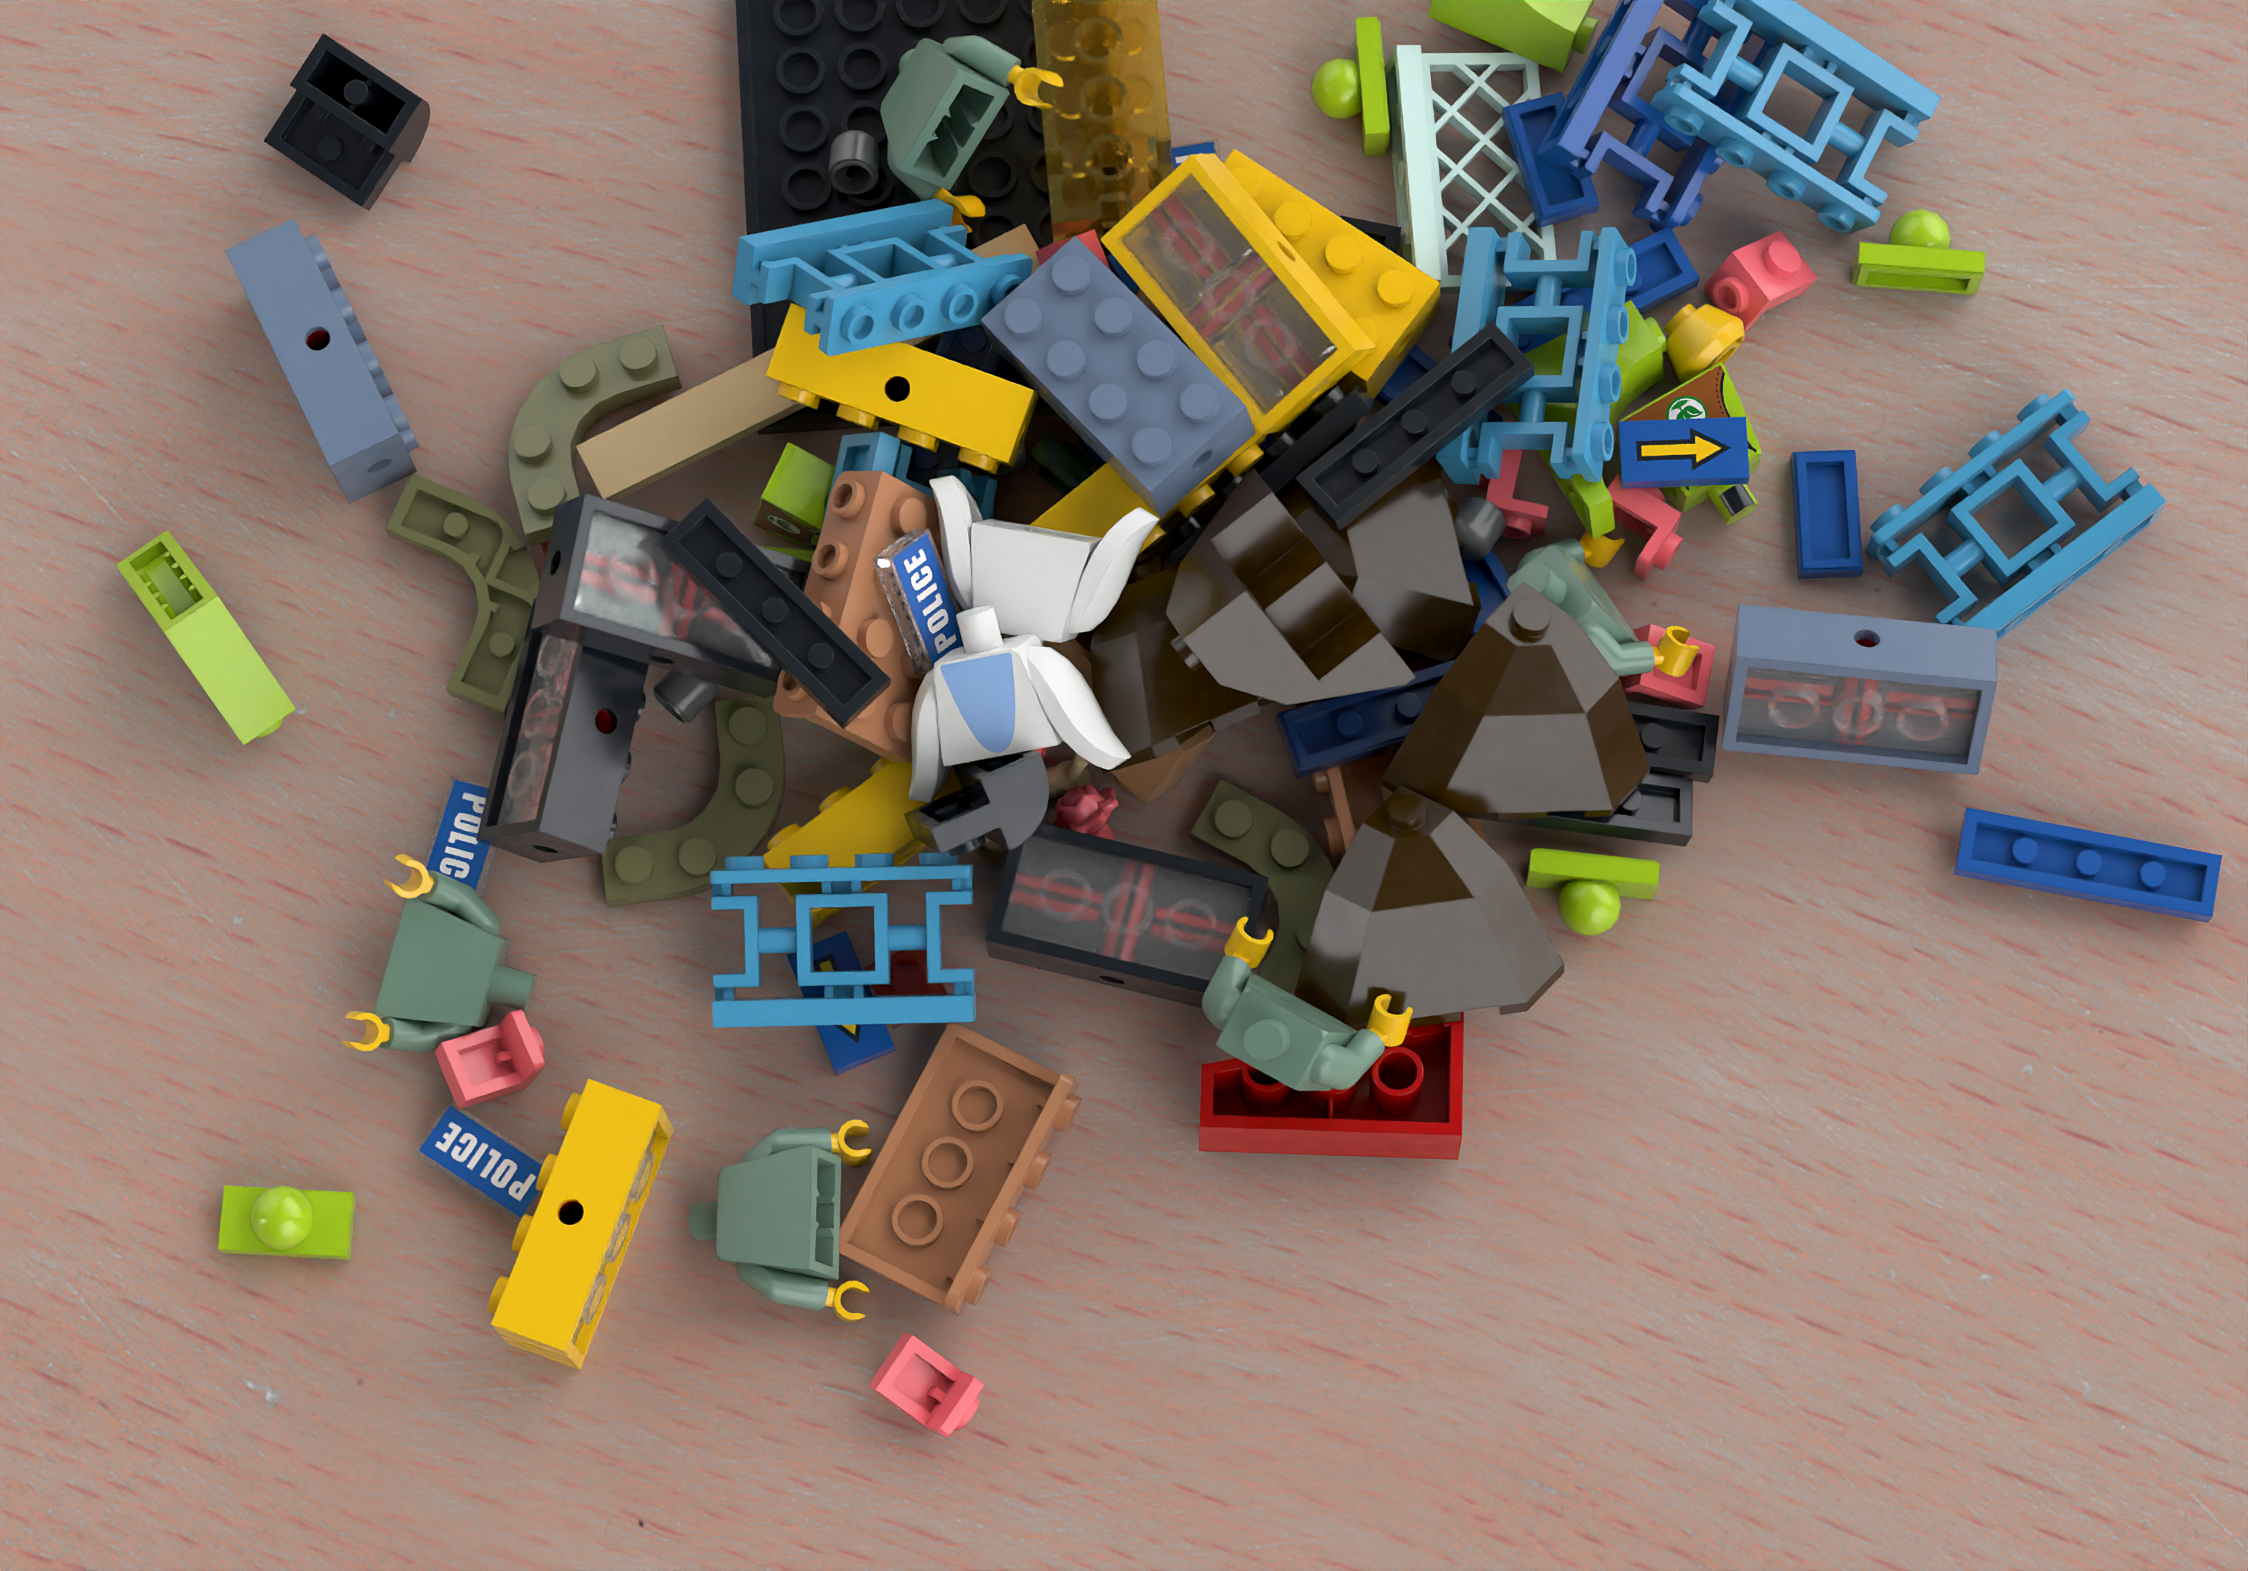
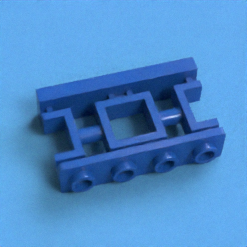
(1613, 81)

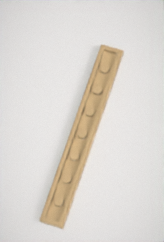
(717, 411)

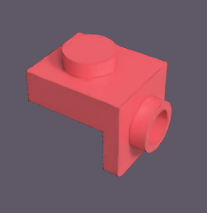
(1759, 278)
(1520, 515)
(1650, 519)
(492, 1060)
(927, 1387)

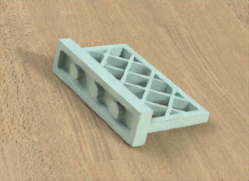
(1418, 159)

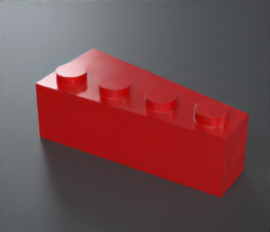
(1398, 1109)

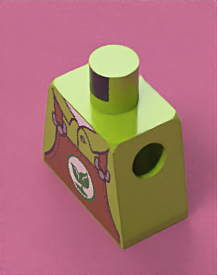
(1706, 396)
(796, 498)

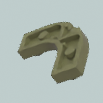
(567, 406)
(497, 566)
(732, 825)
(1273, 847)

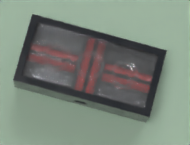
(624, 596)
(562, 750)
(1120, 913)

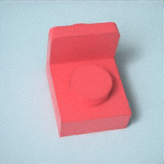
(1684, 691)

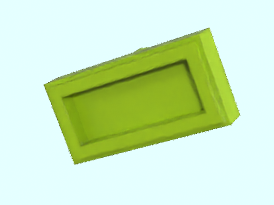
(1349, 87)
(1919, 259)
(1591, 885)
(287, 1222)

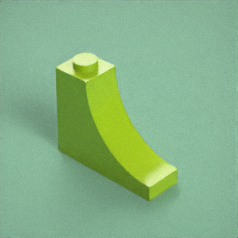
(1531, 28)
(1640, 368)
(206, 638)

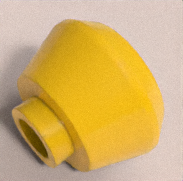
(1701, 339)

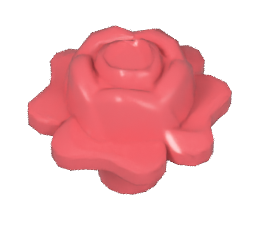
(1086, 810)

